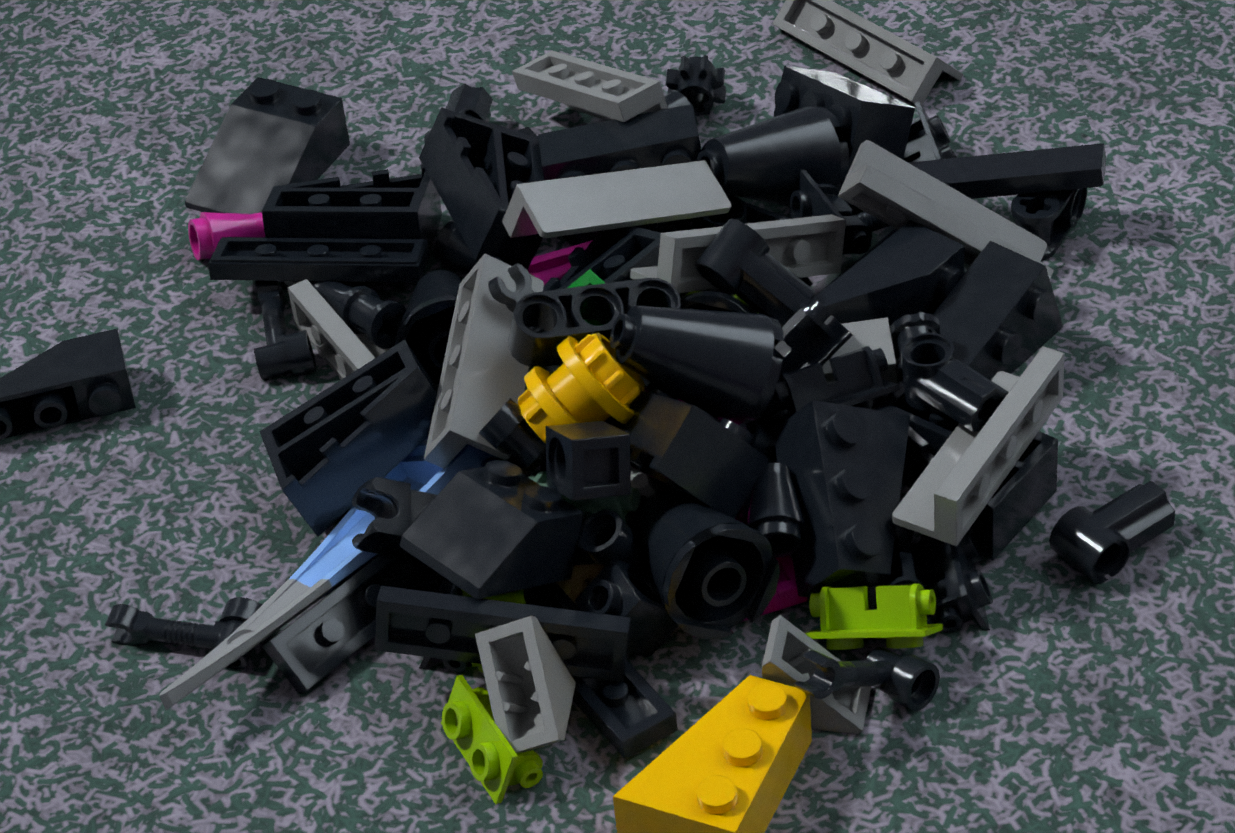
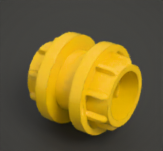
(582, 390)

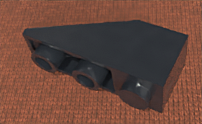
(66, 385)

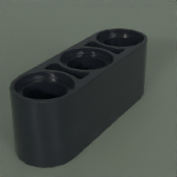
(565, 311)

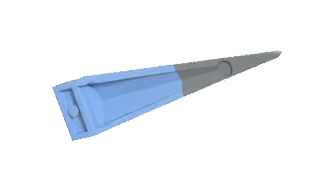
(322, 572)

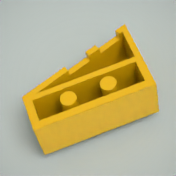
(725, 767)

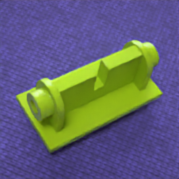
(898, 616)
(491, 758)

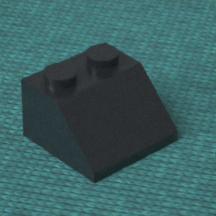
(496, 532)

